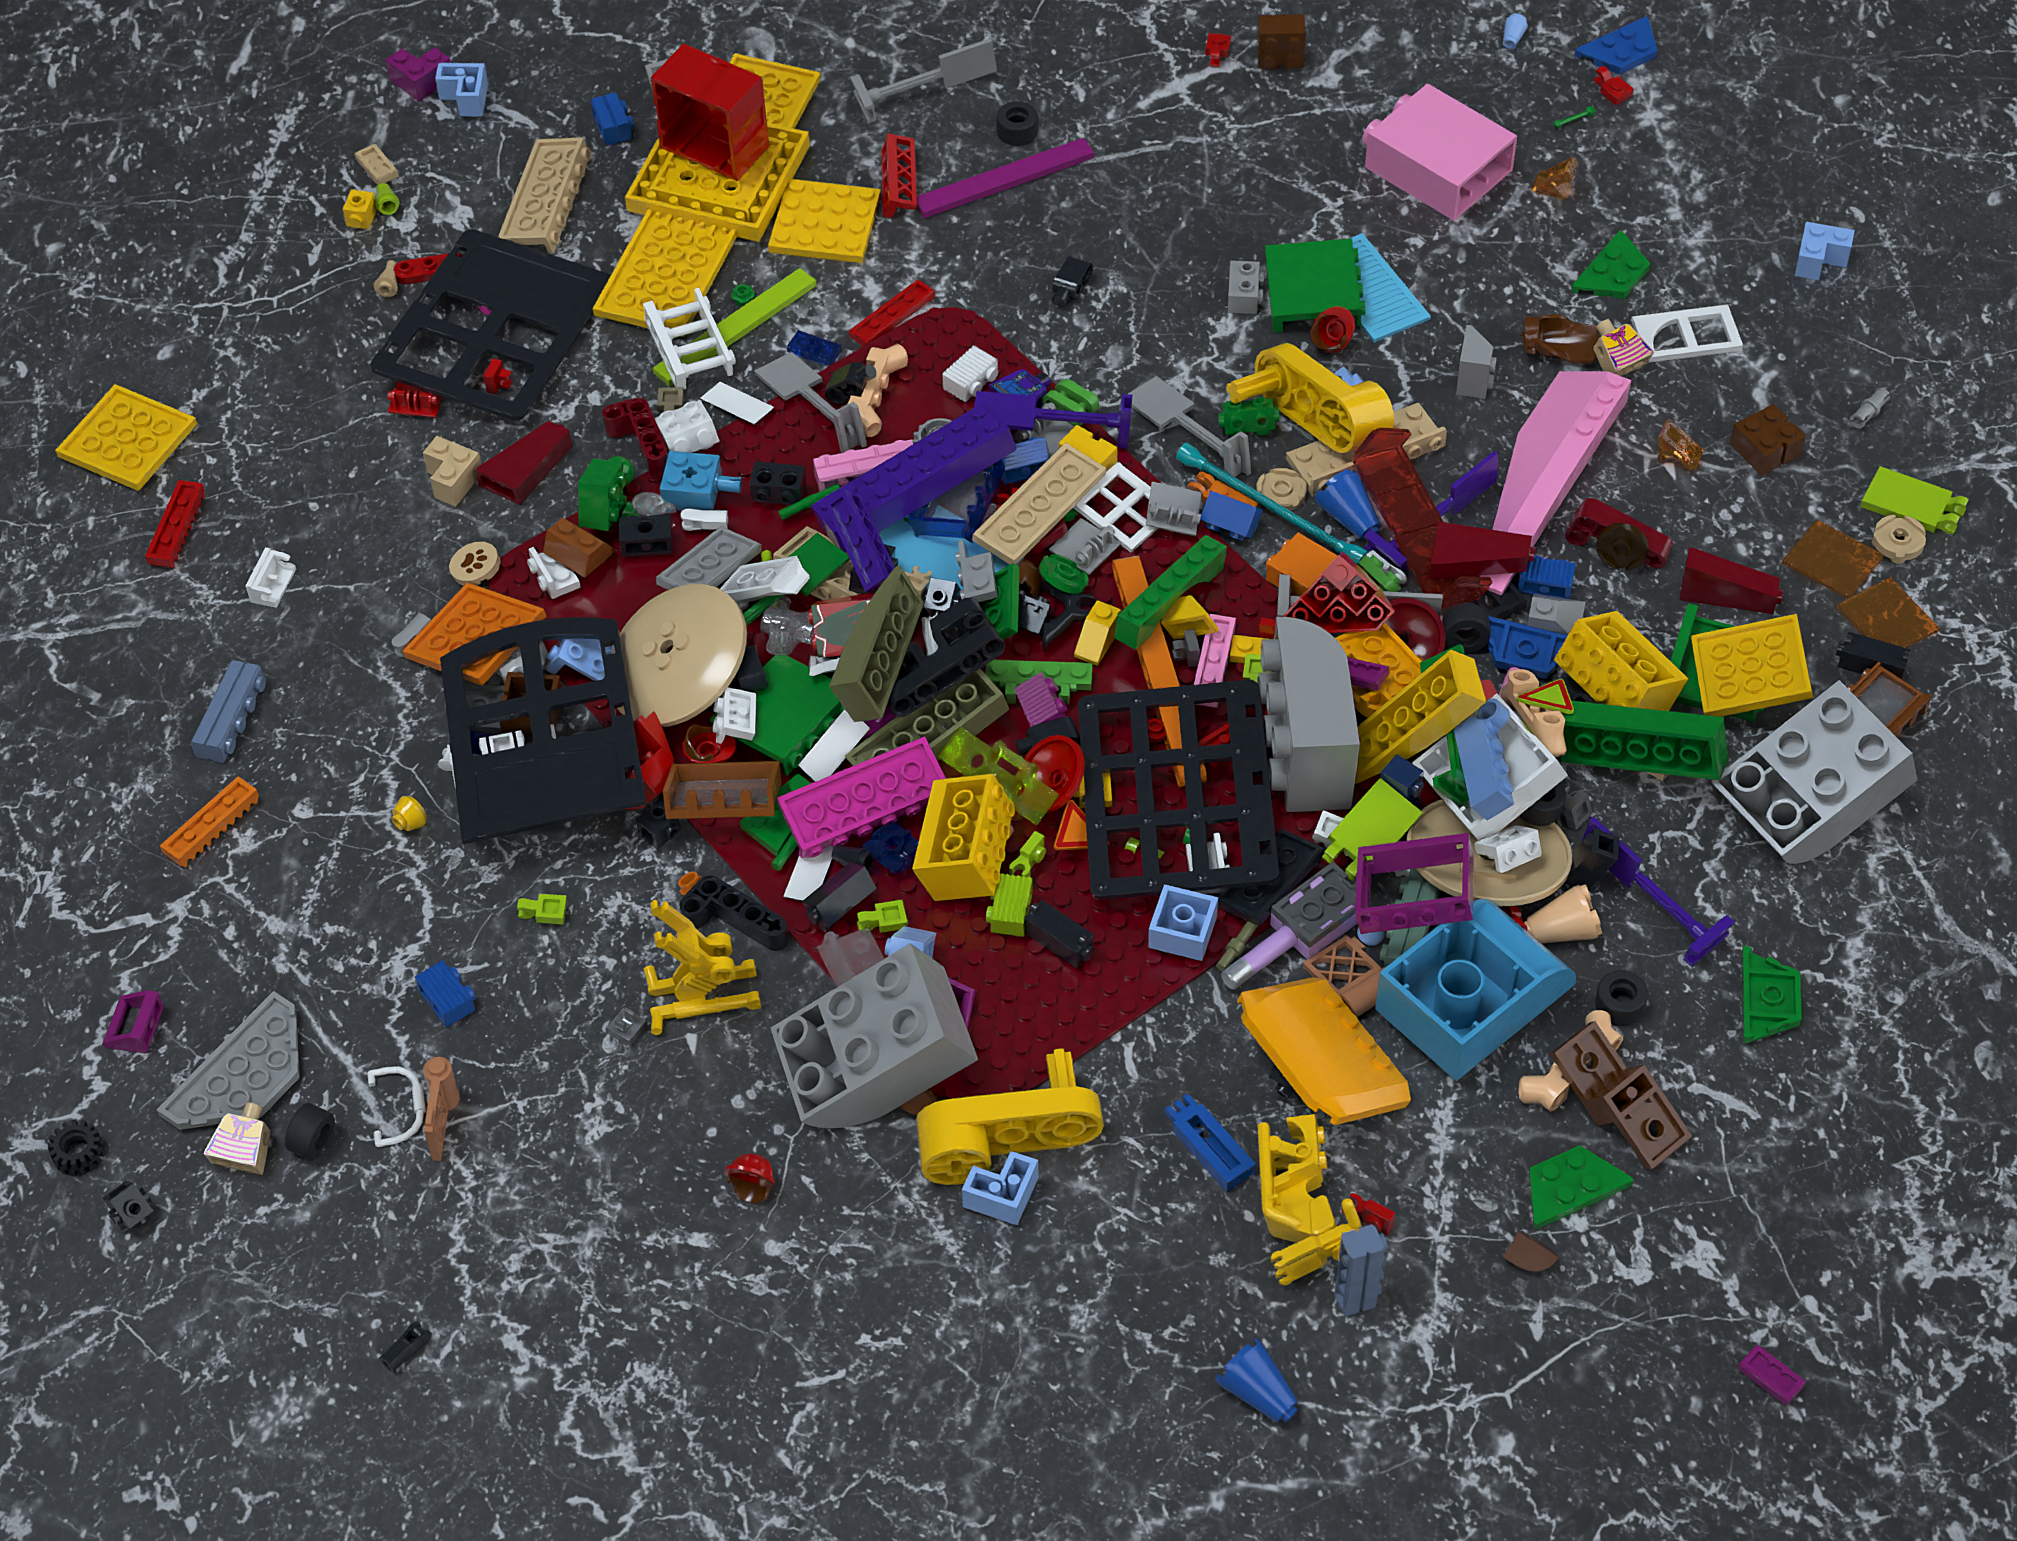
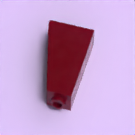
(525, 463)
(1478, 552)
(1728, 584)

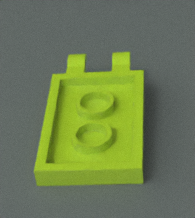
(1906, 496)
(1376, 819)

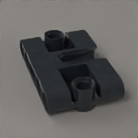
(964, 645)

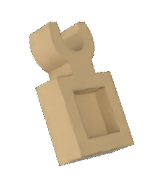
(919, 580)

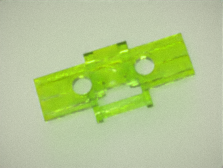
(1036, 796)

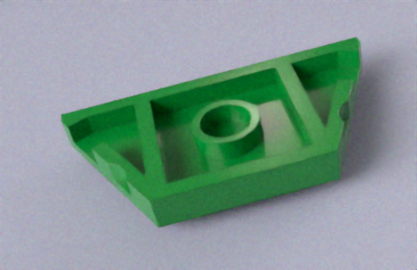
(1614, 270)
(1768, 996)
(1572, 1183)

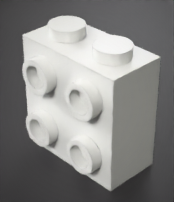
(687, 428)

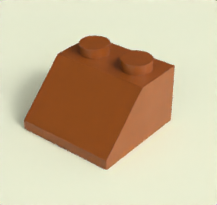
(575, 547)

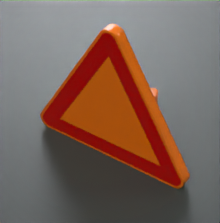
(1072, 829)

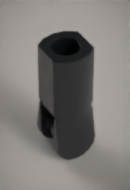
(402, 1349)

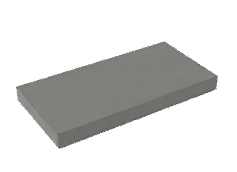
(710, 560)

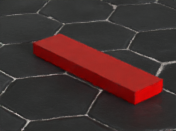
(892, 313)

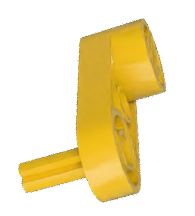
(1316, 397)
(972, 1129)

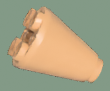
(1566, 918)

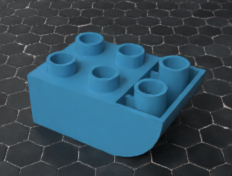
(1470, 987)

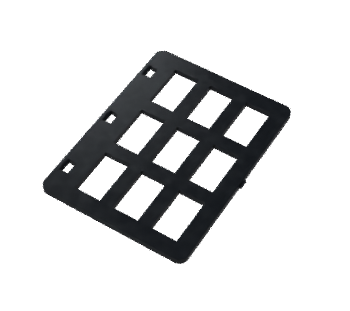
(1252, 805)

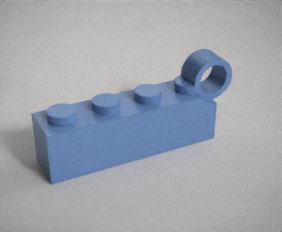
(1483, 759)

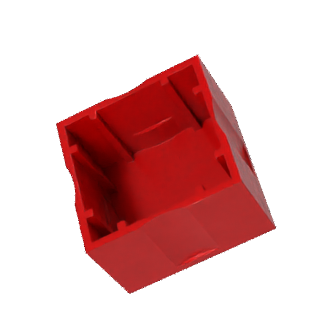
(710, 111)

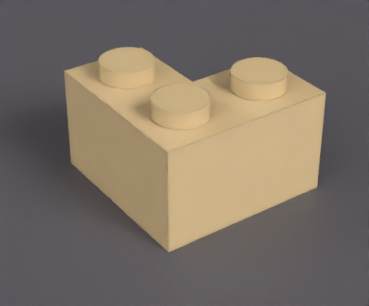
(451, 469)

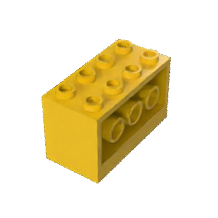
(1619, 664)
(963, 837)

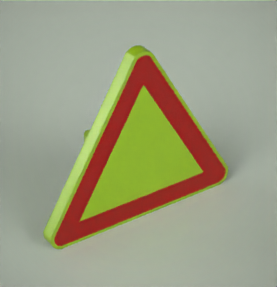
(1549, 696)

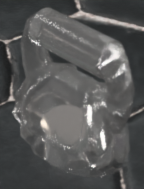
(652, 504)

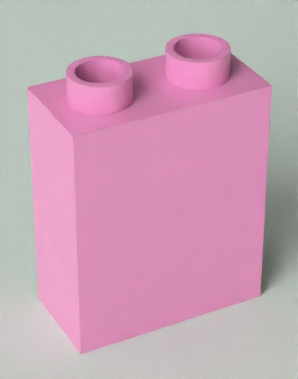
(1439, 151)

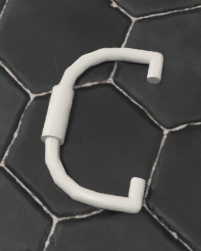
(418, 1100)

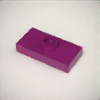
(1367, 674)
(1771, 1375)

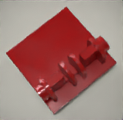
(413, 401)

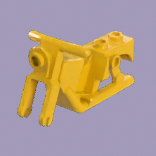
(1288, 1206)

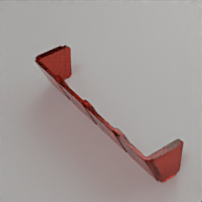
(1410, 512)

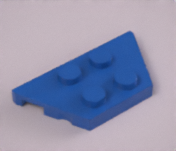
(1622, 48)
(1524, 647)

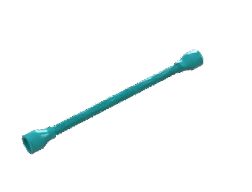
(1192, 457)

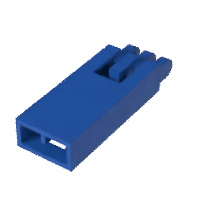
(1220, 1152)

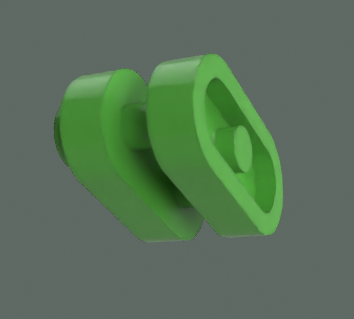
(1072, 397)
(1387, 581)

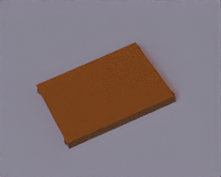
(1832, 559)
(1888, 615)

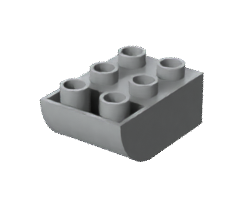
(1308, 717)
(1818, 776)
(874, 1042)

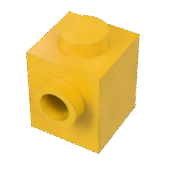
(360, 209)

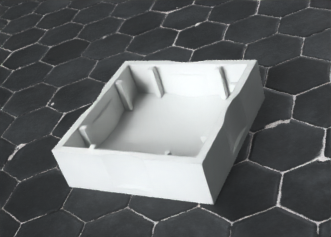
(1531, 773)

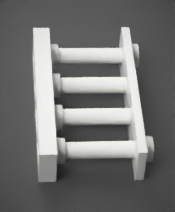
(671, 354)

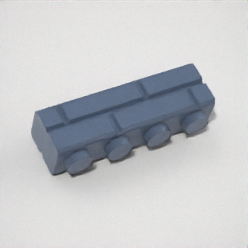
(228, 711)
(1360, 1269)

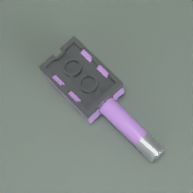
(1304, 920)

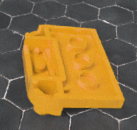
(1385, 649)

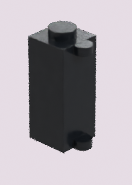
(1864, 652)
(1593, 858)
(838, 895)
(1059, 933)

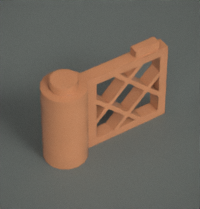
(1362, 988)
(442, 1097)

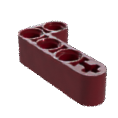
(636, 418)
(1595, 515)

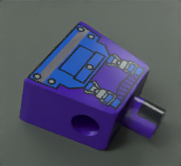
(1023, 383)

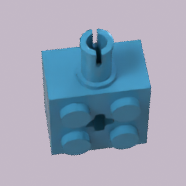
(695, 480)

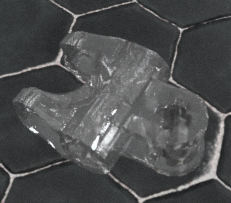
(785, 628)

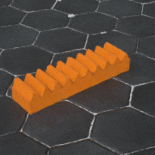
(210, 821)

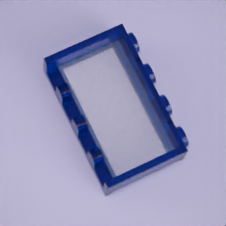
(961, 509)

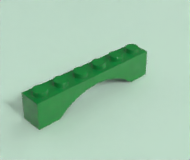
(1144, 613)

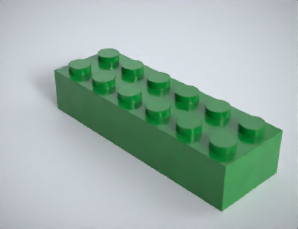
(1645, 740)

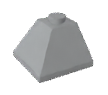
(1554, 613)

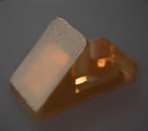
(1556, 179)
(1676, 443)

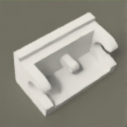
(270, 578)

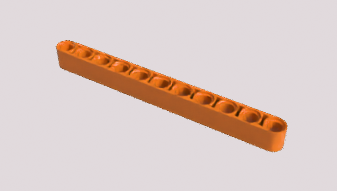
(1153, 656)

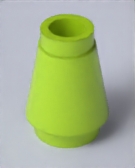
(386, 199)

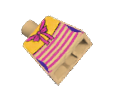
(1621, 348)
(240, 1141)

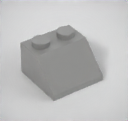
(1475, 365)

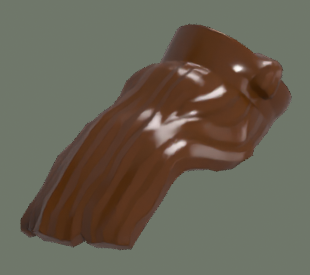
(1560, 338)

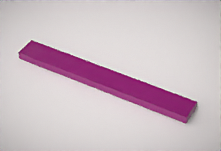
(1004, 177)

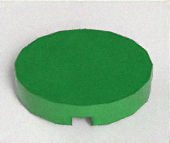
(1063, 574)

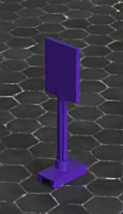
(1020, 412)
(1462, 493)
(1627, 871)

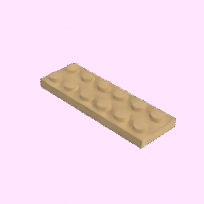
(1039, 504)

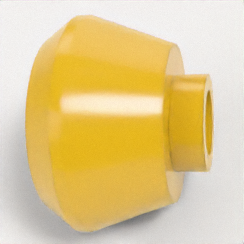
(409, 814)

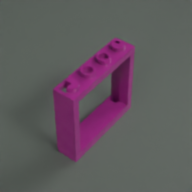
(1414, 855)

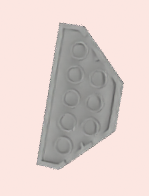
(249, 1066)

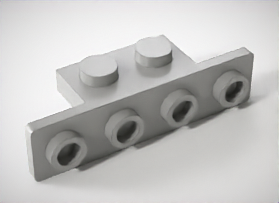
(976, 574)

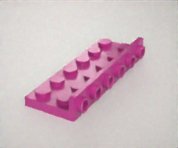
(861, 797)

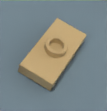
(376, 164)

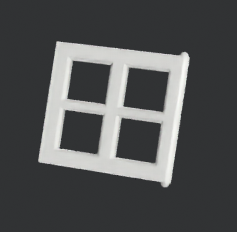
(1121, 508)

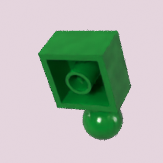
(602, 492)

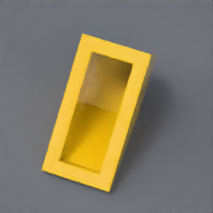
(1187, 615)
(1097, 633)

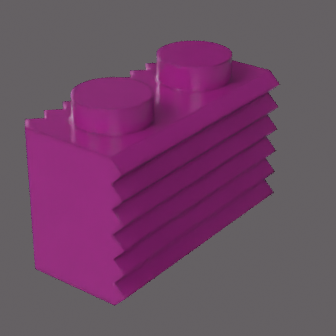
(1040, 700)

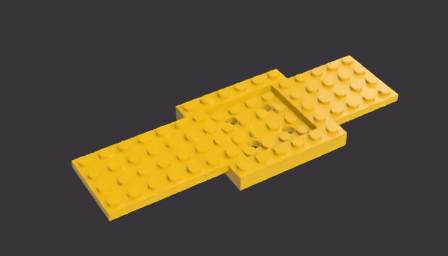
(697, 220)

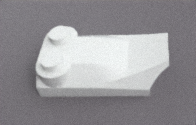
(765, 579)

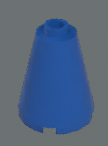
(1349, 503)
(1259, 1382)

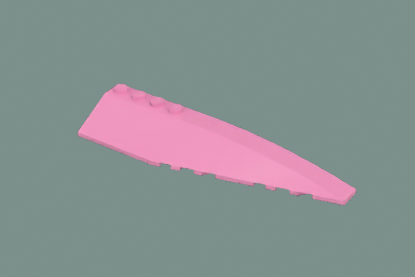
(1555, 450)

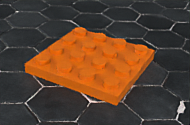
(465, 618)

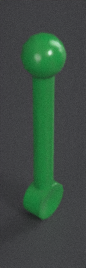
(1590, 111)

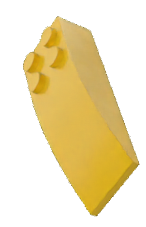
(1420, 713)

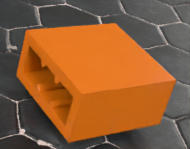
(1301, 560)

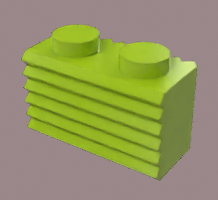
(1010, 905)

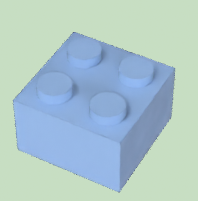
(1183, 922)

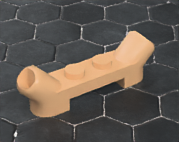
(885, 362)
(1542, 722)
(1553, 1088)

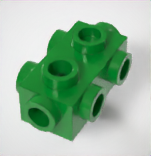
(1249, 416)

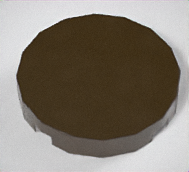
(1622, 546)

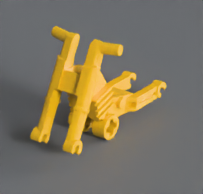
(702, 967)

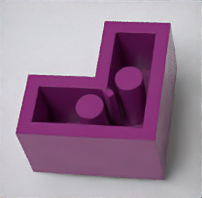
(415, 75)

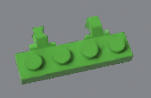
(1067, 675)

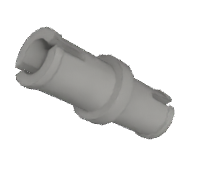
(1870, 408)

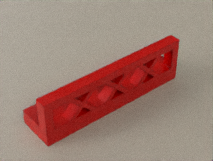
(893, 170)

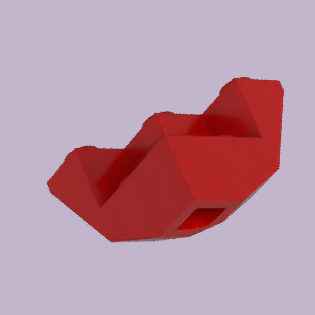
(1343, 600)
(654, 756)

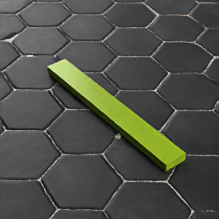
(748, 317)

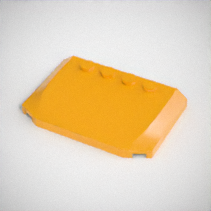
(1323, 1050)

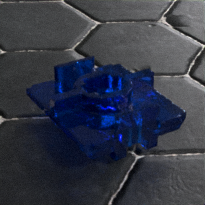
(896, 836)

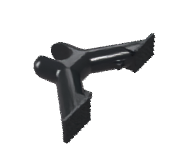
(1070, 615)

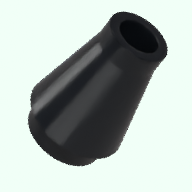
(854, 855)

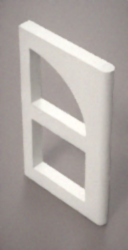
(1649, 325)

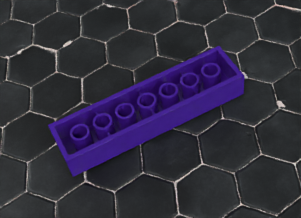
(926, 469)

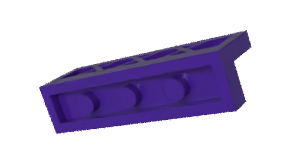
(860, 539)

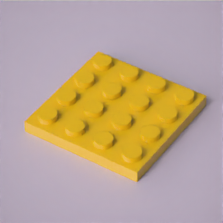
(824, 221)
(126, 437)
(1751, 666)

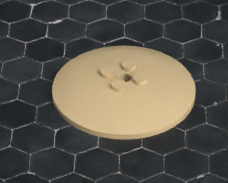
(705, 657)
(1514, 887)

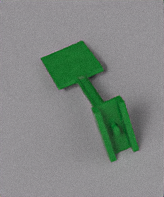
(818, 559)
(1452, 782)

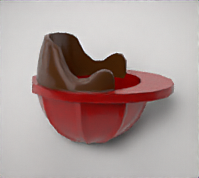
(1333, 329)
(701, 746)
(750, 1177)

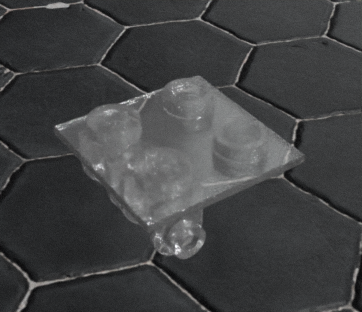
(849, 954)

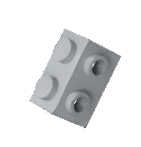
(1243, 287)

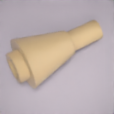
(386, 283)

